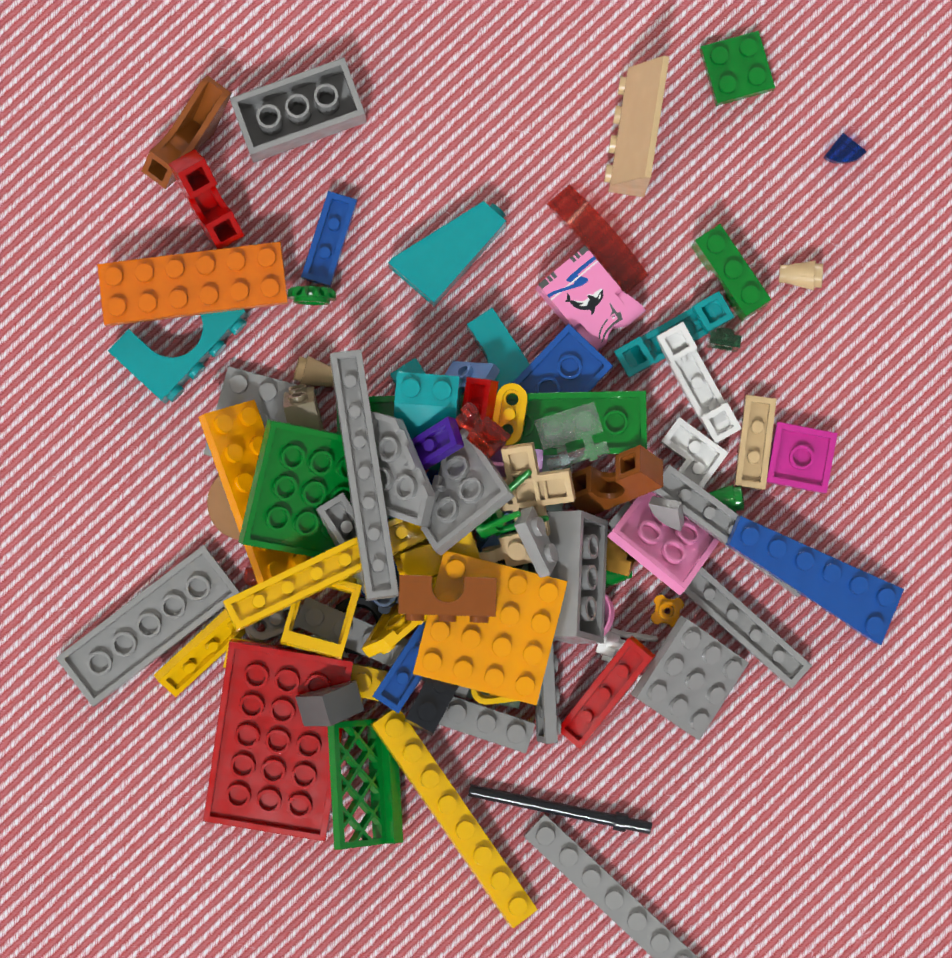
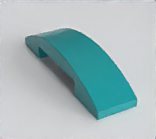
(699, 321)

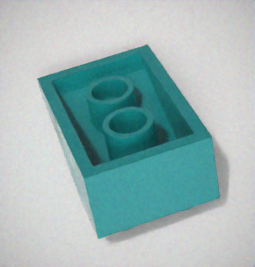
(426, 400)

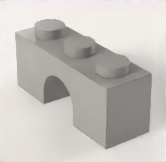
(488, 724)

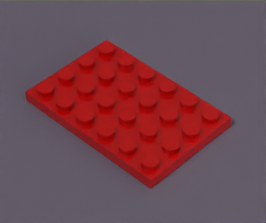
(265, 762)

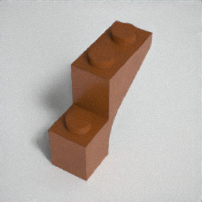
(190, 131)

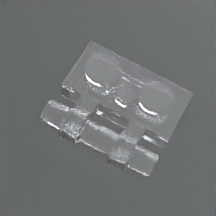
(568, 427)

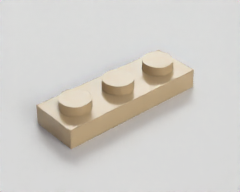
(755, 442)

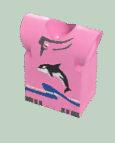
(588, 298)

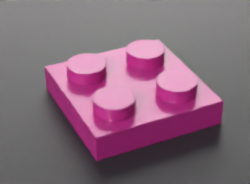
(801, 457)

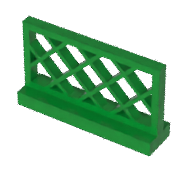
(383, 785)

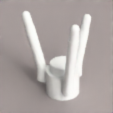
(613, 643)

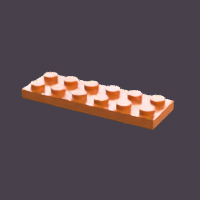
(192, 284)

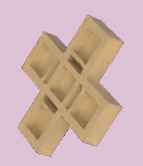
(540, 487)

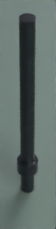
(618, 821)

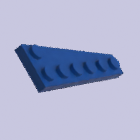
(837, 587)

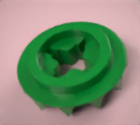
(311, 295)

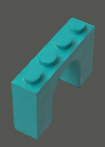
(494, 343)
(167, 375)

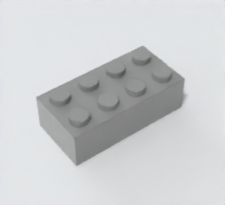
(298, 110)
(581, 562)

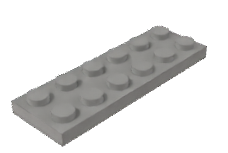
(148, 626)

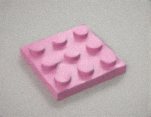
(665, 552)

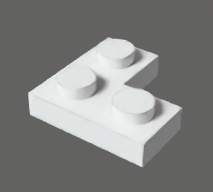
(699, 452)

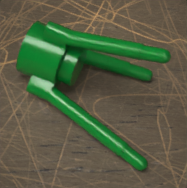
(497, 522)

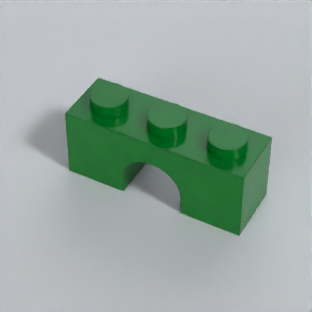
(738, 280)

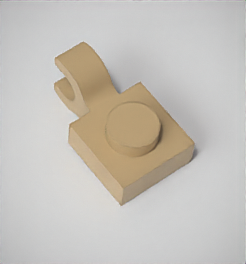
(510, 549)

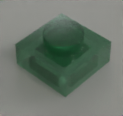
(724, 340)

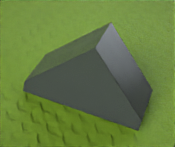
(330, 704)

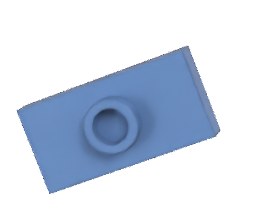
(472, 369)

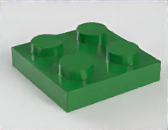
(737, 68)

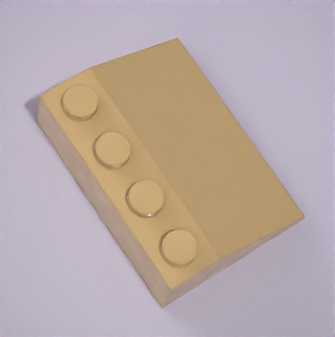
(637, 127)

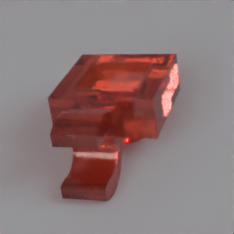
(483, 433)

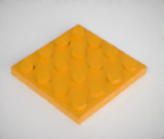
(496, 656)

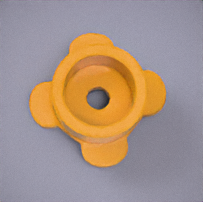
(662, 603)

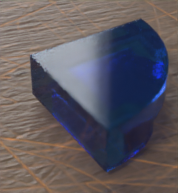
(844, 151)

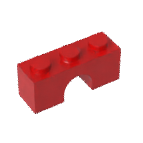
(204, 199)

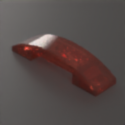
(598, 237)

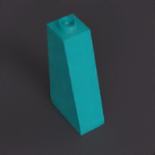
(446, 254)

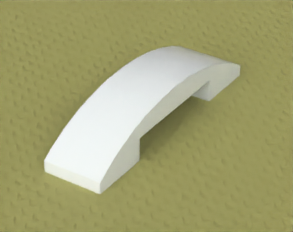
(697, 383)

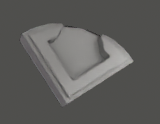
(668, 512)

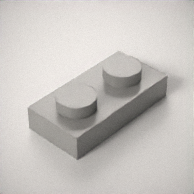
(536, 542)

